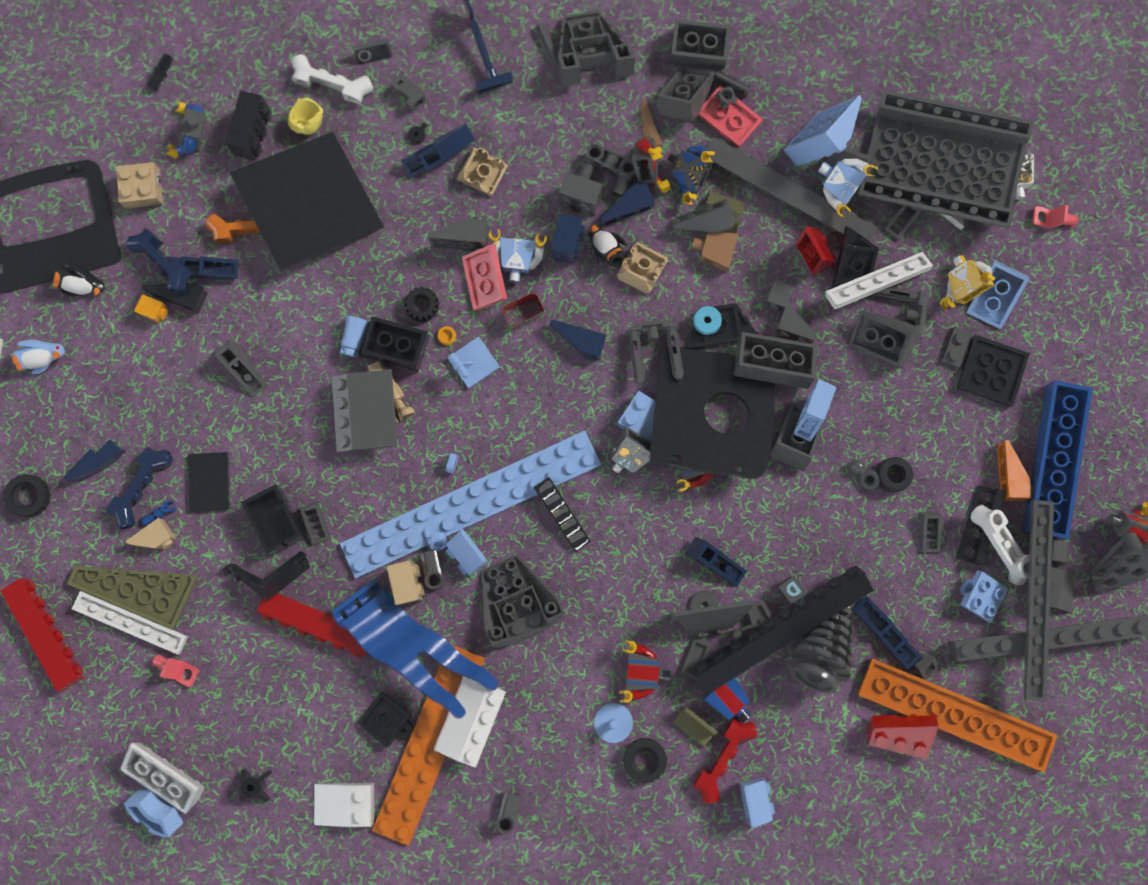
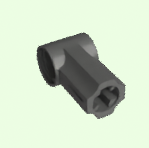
(432, 568)
(508, 811)

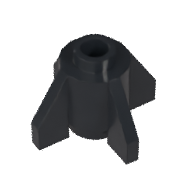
(259, 785)

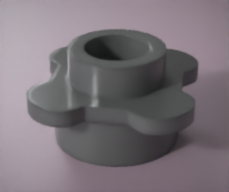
(728, 91)

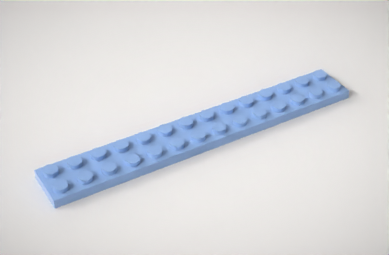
(469, 504)

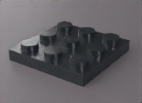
(993, 371)

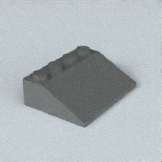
(364, 411)

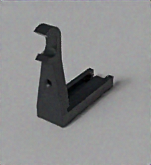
(275, 581)

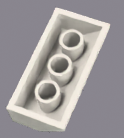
(466, 737)
(161, 777)

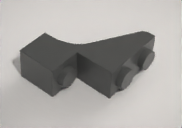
(790, 322)

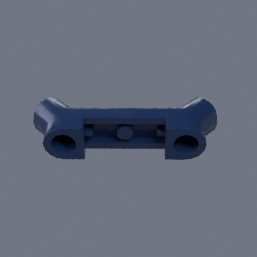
(177, 271)
(122, 507)

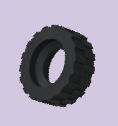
(12, 491)
(645, 775)

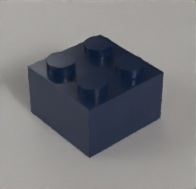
(567, 238)

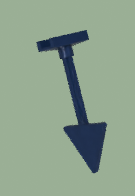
(493, 79)

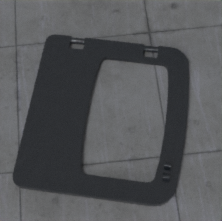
(87, 247)

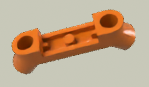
(224, 232)

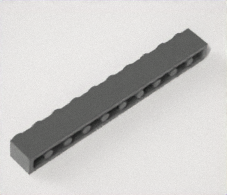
(784, 191)
(1058, 637)

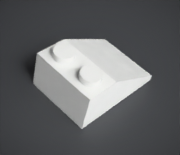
(344, 804)

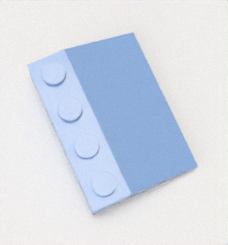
(824, 133)

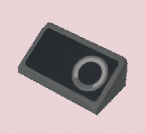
(372, 51)
(727, 81)

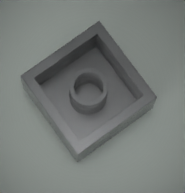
(580, 194)

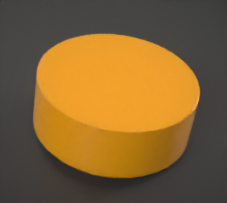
(446, 335)

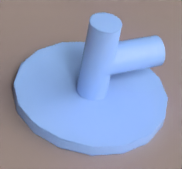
(613, 723)

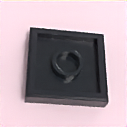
(385, 719)

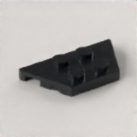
(855, 258)
(729, 332)

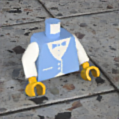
(843, 181)
(518, 255)

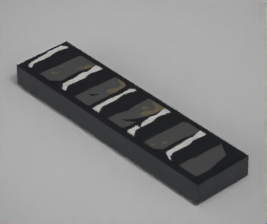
(562, 514)

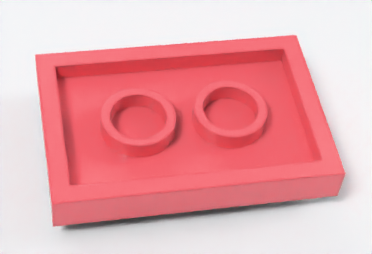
(733, 122)
(484, 277)

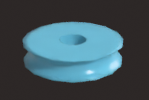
(707, 328)

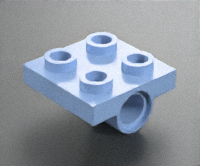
(983, 596)

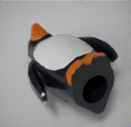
(606, 246)
(77, 281)

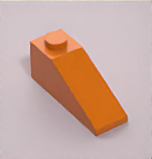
(1012, 475)

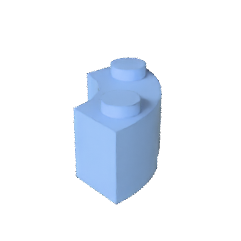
(153, 812)

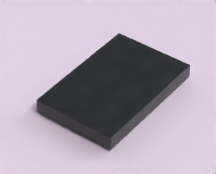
(208, 481)

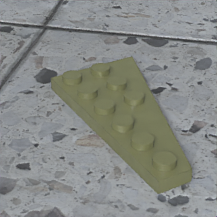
(145, 593)

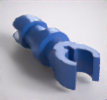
(158, 513)

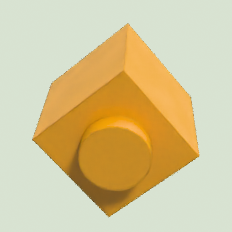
(151, 309)

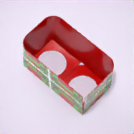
(519, 302)

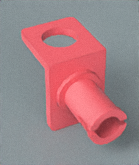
(1054, 217)
(174, 669)

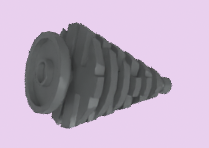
(826, 654)

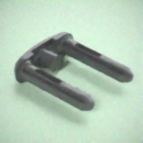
(919, 298)
(652, 330)

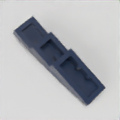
(209, 267)
(887, 633)

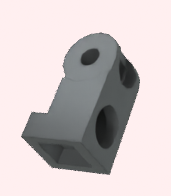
(409, 91)

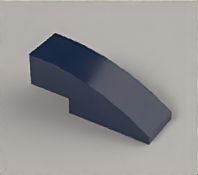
(95, 462)

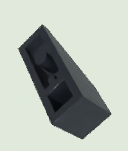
(190, 299)

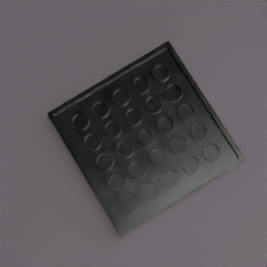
(306, 200)

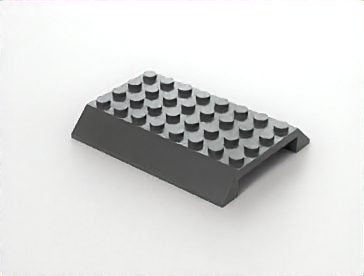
(946, 158)

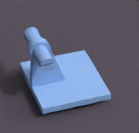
(473, 362)

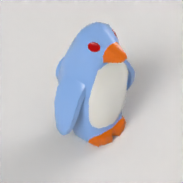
(36, 355)

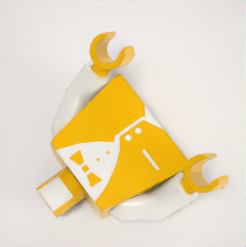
(967, 282)

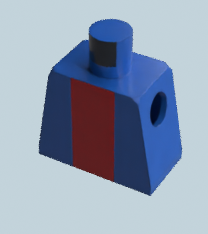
(730, 700)

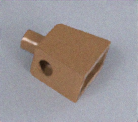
(717, 249)

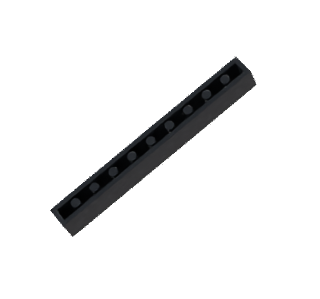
(781, 629)

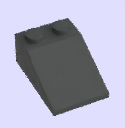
(685, 93)
(463, 235)
(884, 337)
(791, 448)

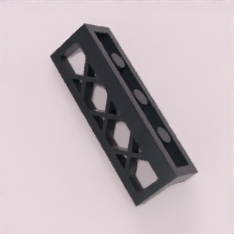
(982, 541)

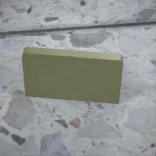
(694, 726)

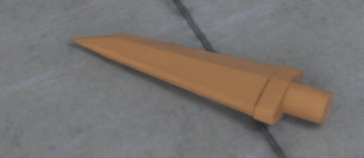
(648, 124)

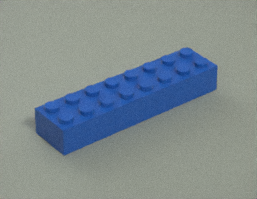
(1059, 453)

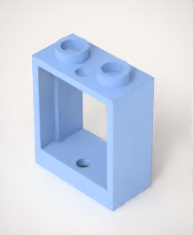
(814, 410)

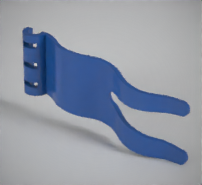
(398, 640)

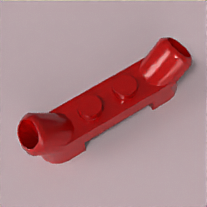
(707, 782)

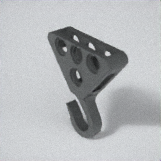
(1121, 567)

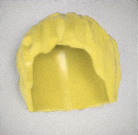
(305, 116)

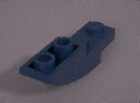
(438, 151)

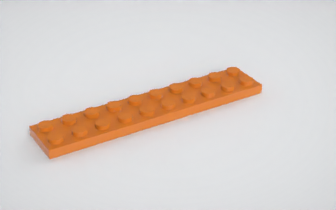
(958, 715)
(419, 764)

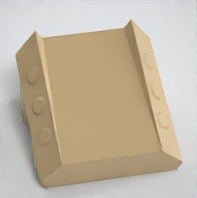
(482, 171)
(642, 267)

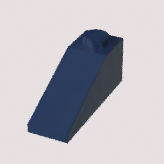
(633, 202)
(583, 340)
(716, 561)

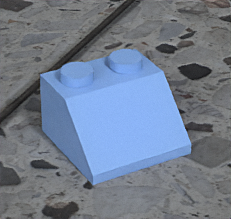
(466, 553)
(756, 802)

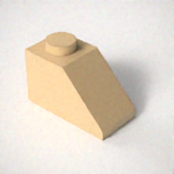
(155, 535)

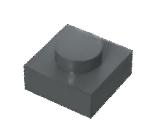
(926, 666)

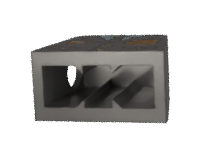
(630, 451)

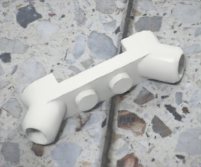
(351, 90)
(993, 524)

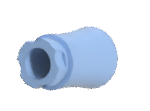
(353, 336)

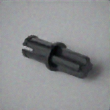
(160, 71)

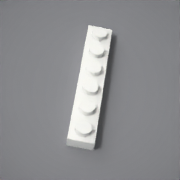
(878, 280)
(130, 622)

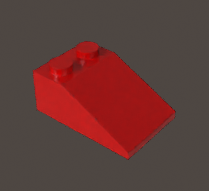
(815, 250)

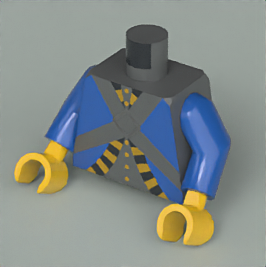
(191, 131)
(691, 169)

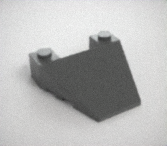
(591, 43)

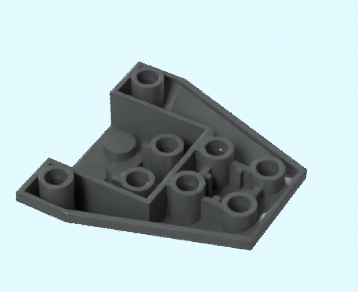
(516, 602)

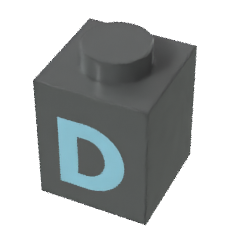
(791, 590)

